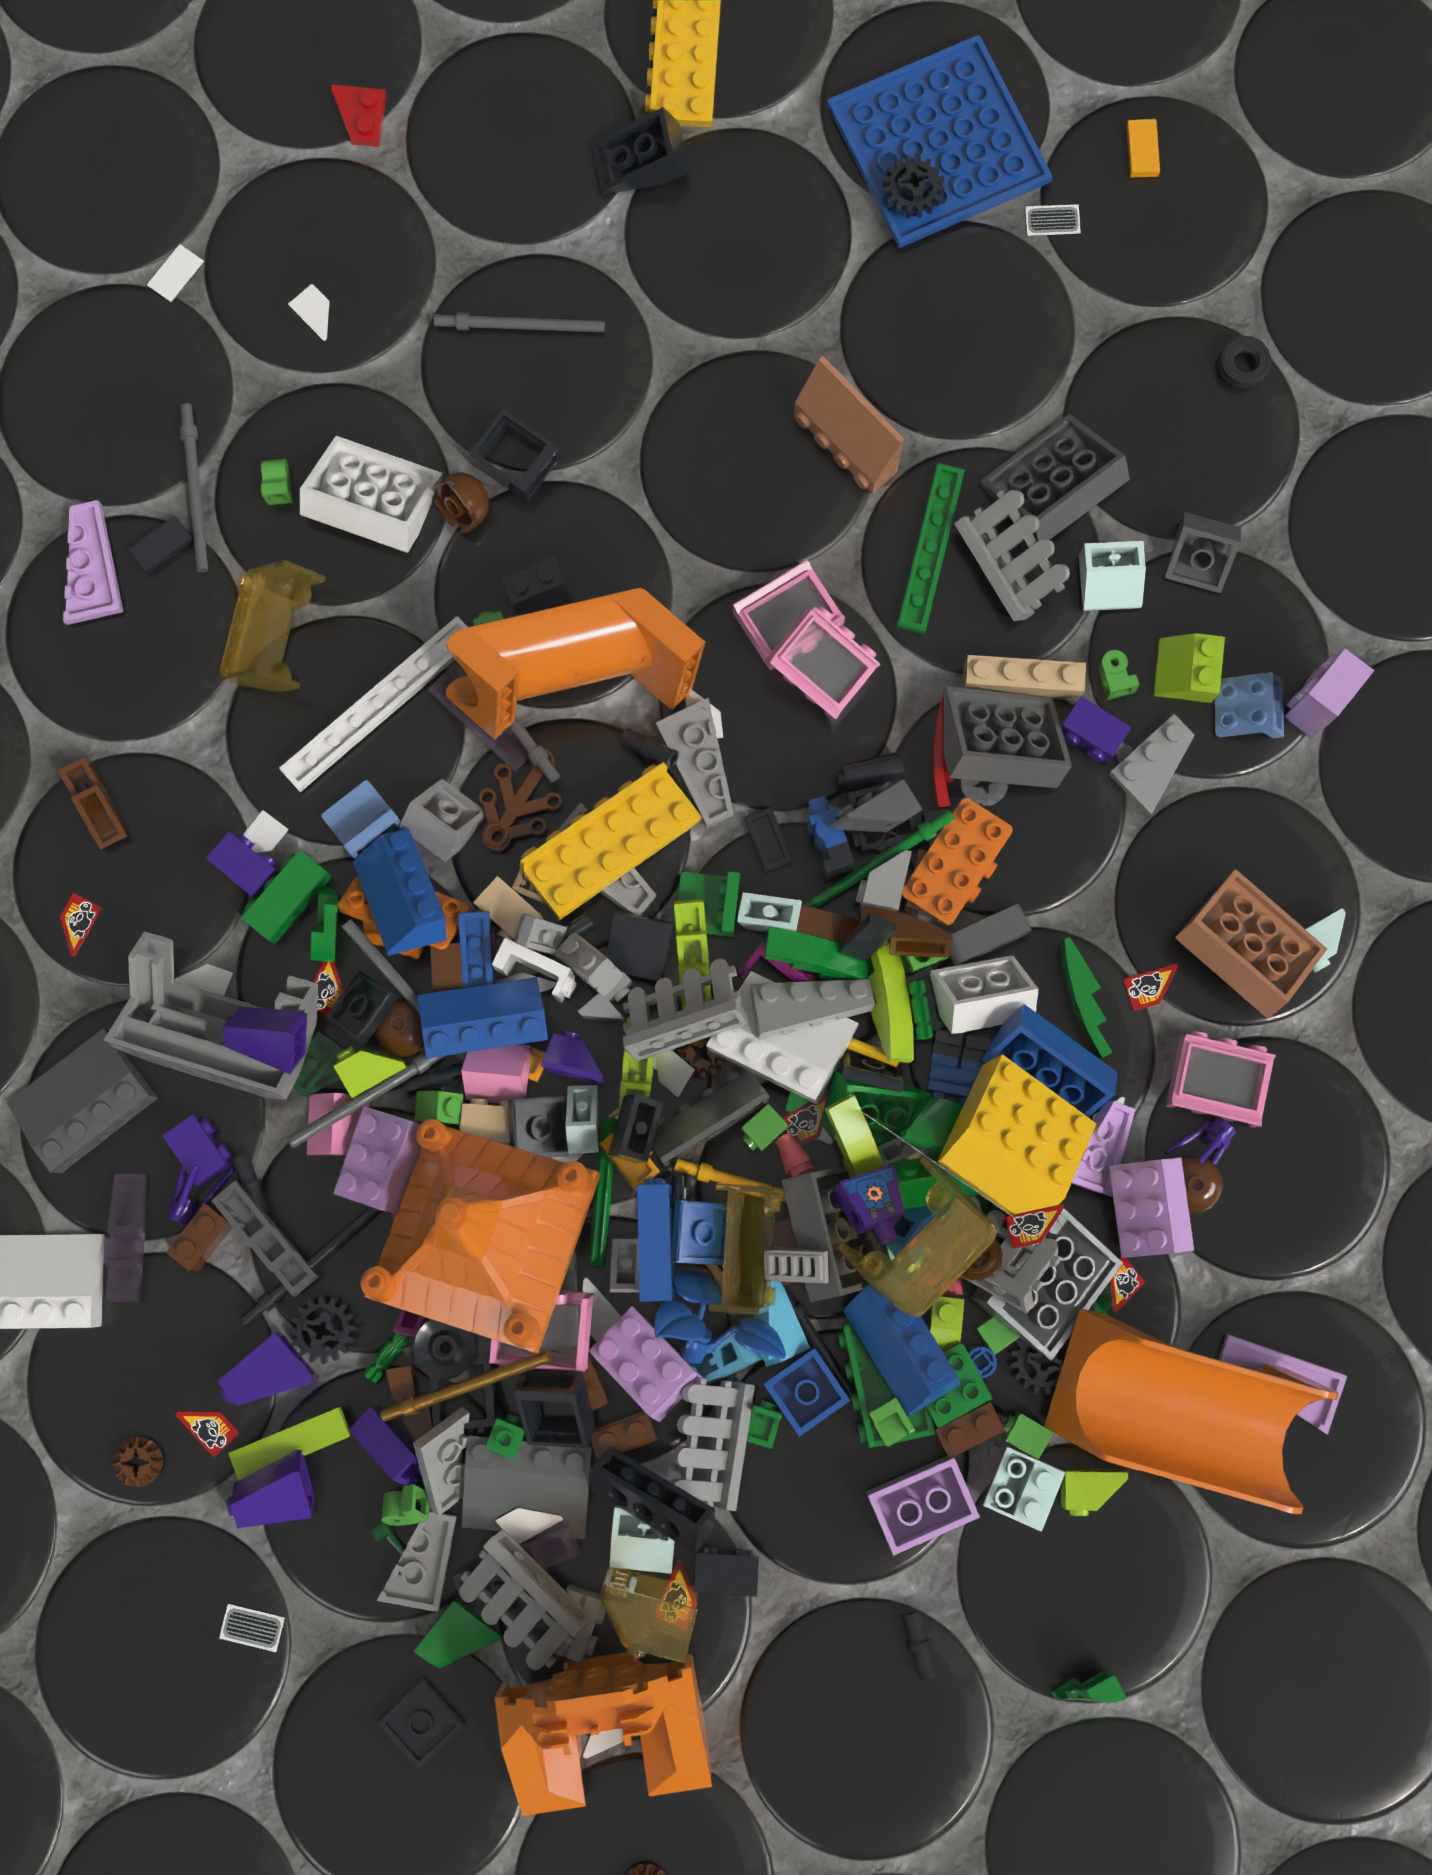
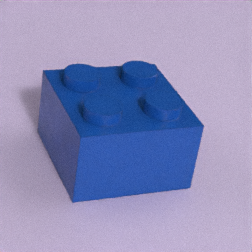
(806, 1391)

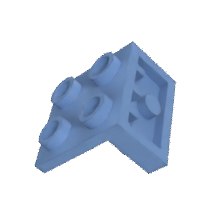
(1250, 706)
(360, 818)

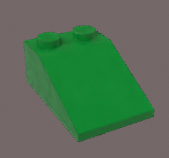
(885, 1106)

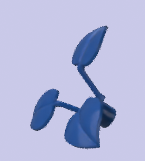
(678, 1322)

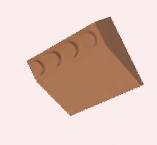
(848, 427)
(1252, 944)

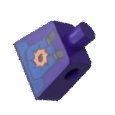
(872, 1202)

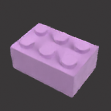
(1327, 692)
(379, 1160)
(1151, 1208)
(644, 1365)
(922, 1504)

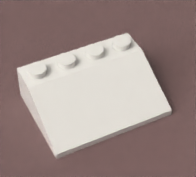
(369, 493)
(794, 1060)
(51, 1281)

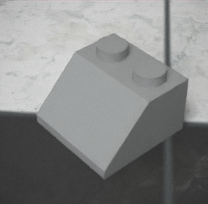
(442, 819)
(885, 884)

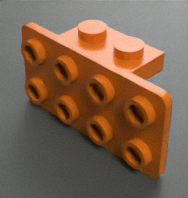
(957, 862)
(355, 905)

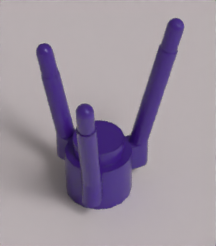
(1217, 1136)
(183, 1207)

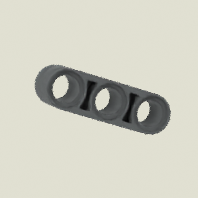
(988, 934)

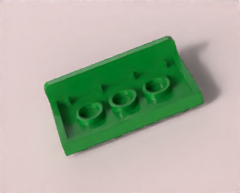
(873, 1391)

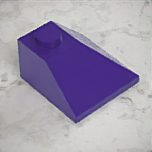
(571, 1058)

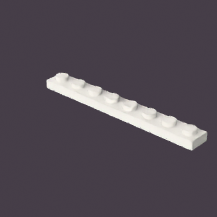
(371, 709)

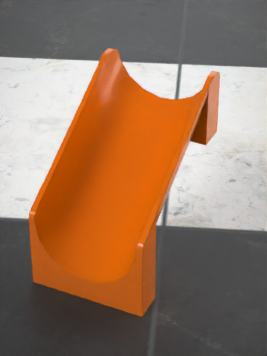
(571, 649)
(1179, 1411)

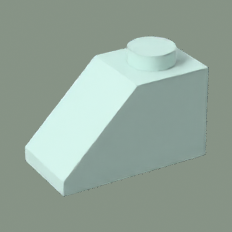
(764, 911)
(1328, 933)
(582, 1119)

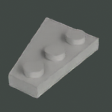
(1153, 763)
(440, 1461)
(423, 1566)

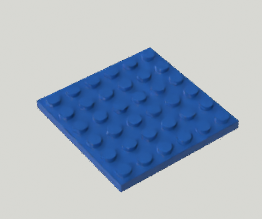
(947, 112)

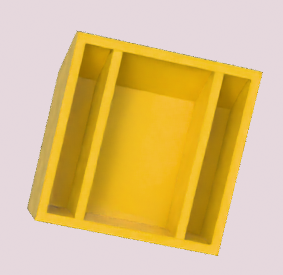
(1016, 1139)

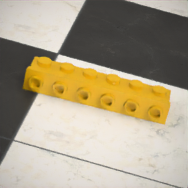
(684, 60)
(609, 840)

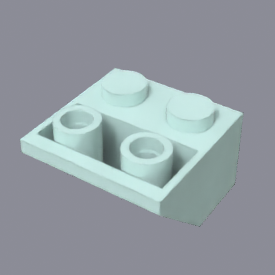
(1112, 575)
(1024, 1488)
(639, 1545)

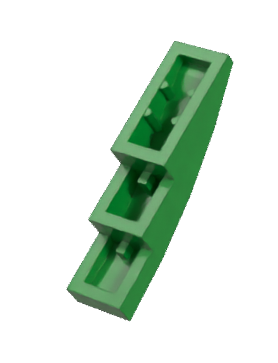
(814, 955)
(1080, 986)

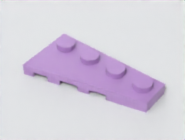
(91, 577)
(1254, 1356)

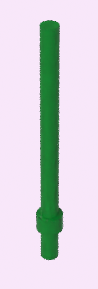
(925, 831)

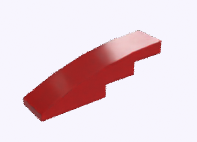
(939, 770)

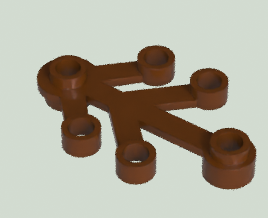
(515, 807)

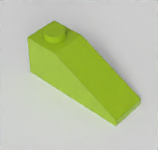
(946, 1321)

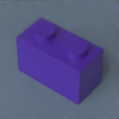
(1094, 730)
(242, 864)
(196, 1145)

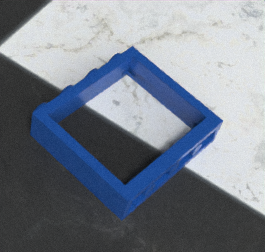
(655, 1241)

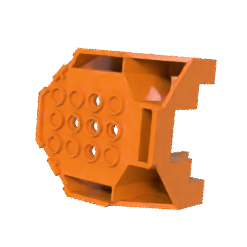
(604, 1693)

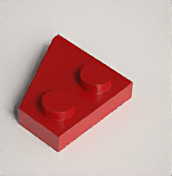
(361, 113)

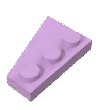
(1104, 1148)

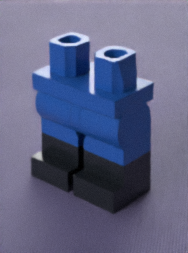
(829, 841)
(944, 1075)

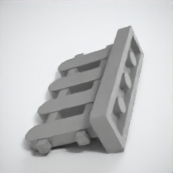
(989, 554)
(686, 1026)
(1018, 1288)
(728, 1442)
(536, 1588)

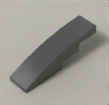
(265, 1238)

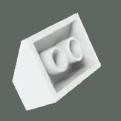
(982, 993)

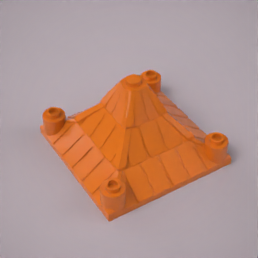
(482, 1236)

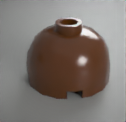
(462, 500)
(401, 1031)
(1202, 1183)

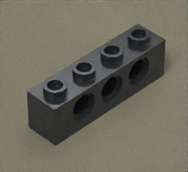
(653, 1499)

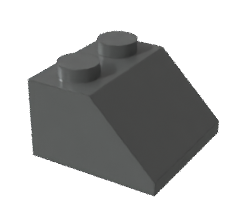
(1203, 552)

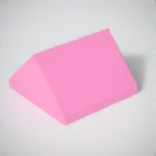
(497, 1073)
(337, 1137)

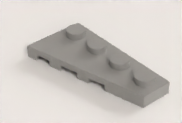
(699, 760)
(627, 892)
(796, 1004)

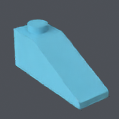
(786, 1324)
(726, 1360)

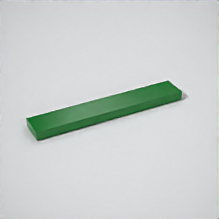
(930, 548)

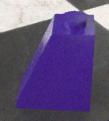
(268, 1036)
(267, 1371)
(388, 1447)
(273, 1493)

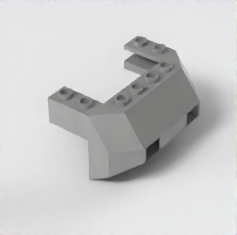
(184, 1024)

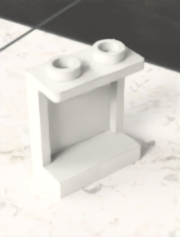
(510, 953)

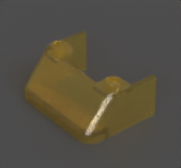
(263, 625)
(747, 1236)
(935, 1254)
(649, 1613)

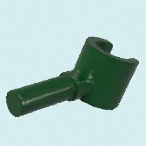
(381, 1530)

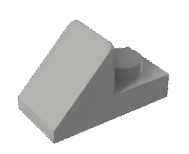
(539, 934)
(601, 1008)
(624, 1266)

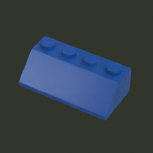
(400, 893)
(482, 1017)
(1054, 1060)
(901, 1350)

